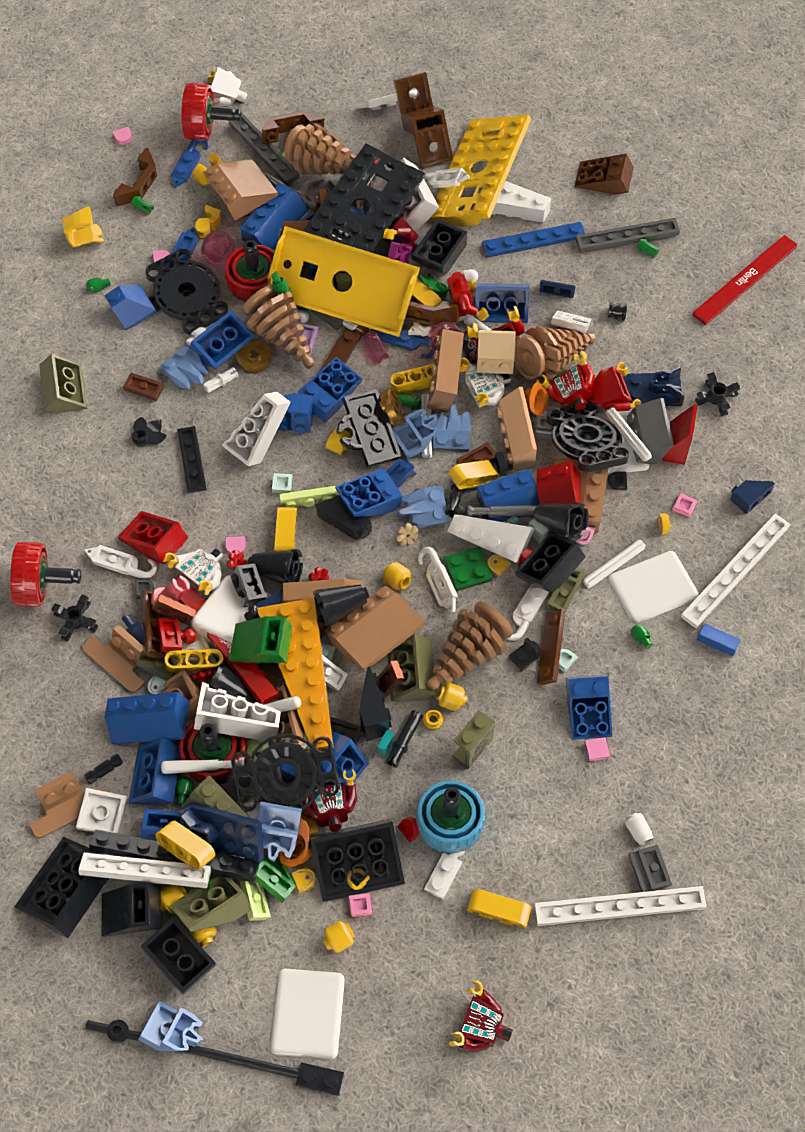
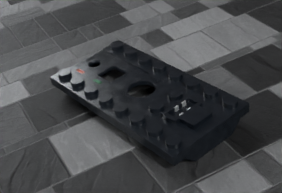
(337, 220)

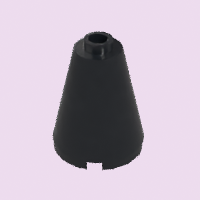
(563, 518)
(279, 566)
(339, 602)
(228, 681)

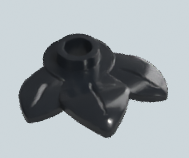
(149, 430)

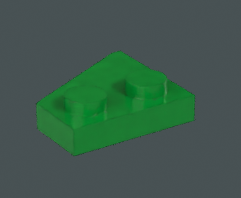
(275, 878)

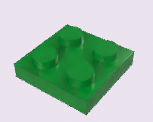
(468, 568)

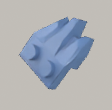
(184, 368)
(452, 431)
(415, 432)
(425, 507)
(279, 828)
(171, 1029)

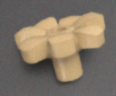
(407, 534)

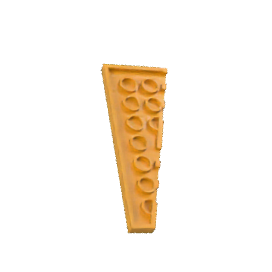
(305, 666)

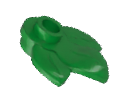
(438, 287)

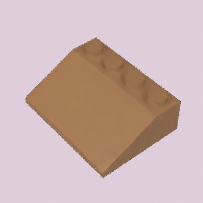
(240, 186)
(591, 490)
(375, 628)

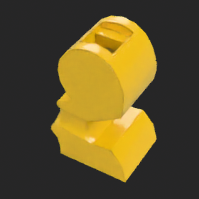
(198, 174)
(211, 222)

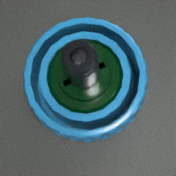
(450, 816)

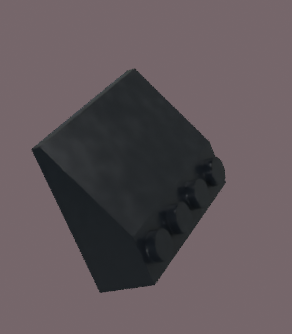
(363, 847)
(58, 893)

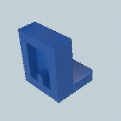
(401, 471)

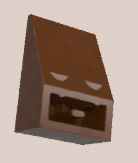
(605, 174)

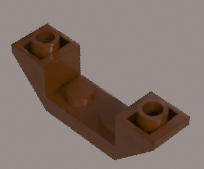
(285, 122)
(126, 193)
(432, 315)

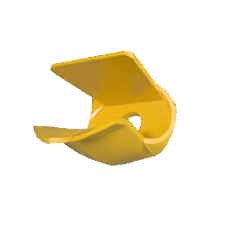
(84, 235)

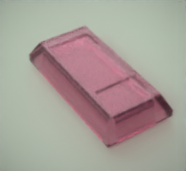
(374, 347)

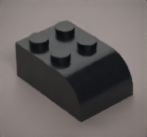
(440, 247)
(551, 562)
(178, 956)

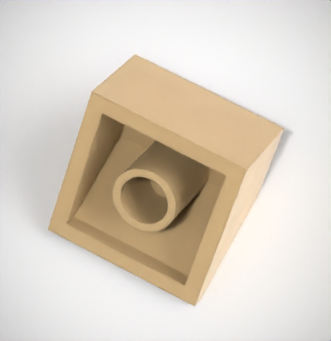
(495, 352)

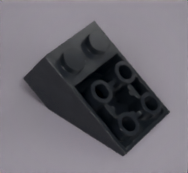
(372, 711)
(131, 909)

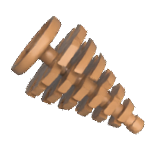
(316, 151)
(277, 321)
(548, 351)
(475, 638)

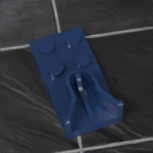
(656, 385)
(225, 830)

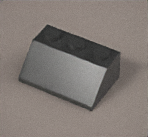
(652, 427)

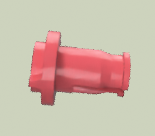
(173, 590)

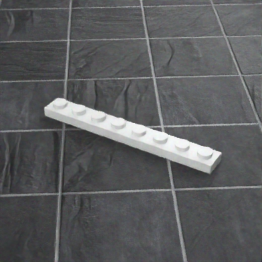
(735, 571)
(620, 906)

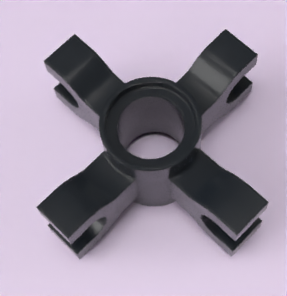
(715, 389)
(67, 614)

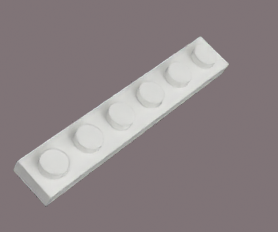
(143, 870)

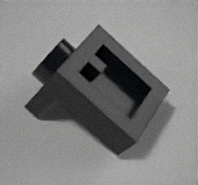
(525, 654)

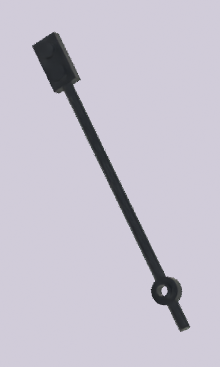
(307, 1076)

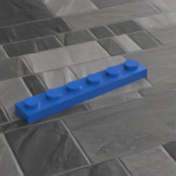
(532, 239)

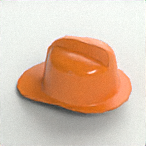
(536, 399)
(302, 848)

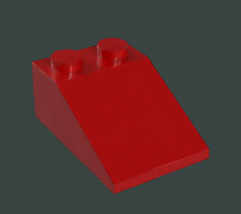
(682, 433)
(558, 483)
(153, 536)

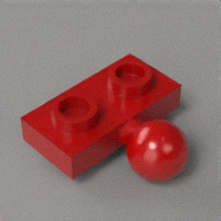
(171, 637)

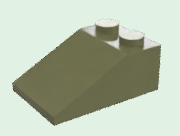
(212, 906)

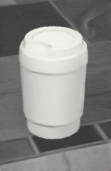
(639, 828)

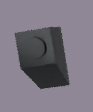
(339, 516)

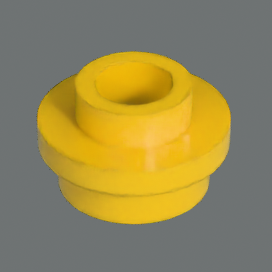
(433, 713)

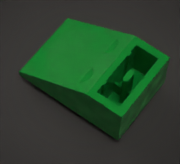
(261, 640)

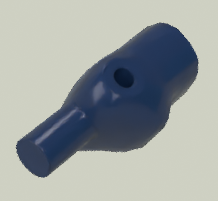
(134, 629)

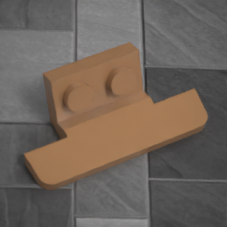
(118, 657)
(62, 803)

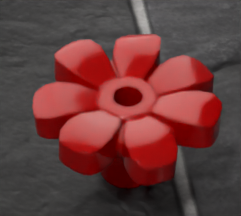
(236, 559)
(319, 574)
(202, 677)

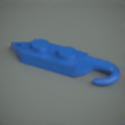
(187, 163)
(186, 241)
(405, 341)

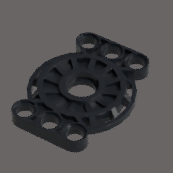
(186, 308)
(584, 450)
(264, 778)

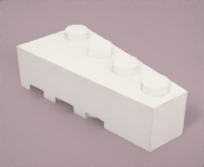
(522, 203)
(420, 206)
(257, 430)
(498, 537)
(235, 715)

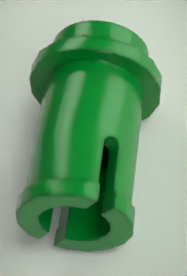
(139, 203)
(648, 248)
(413, 402)

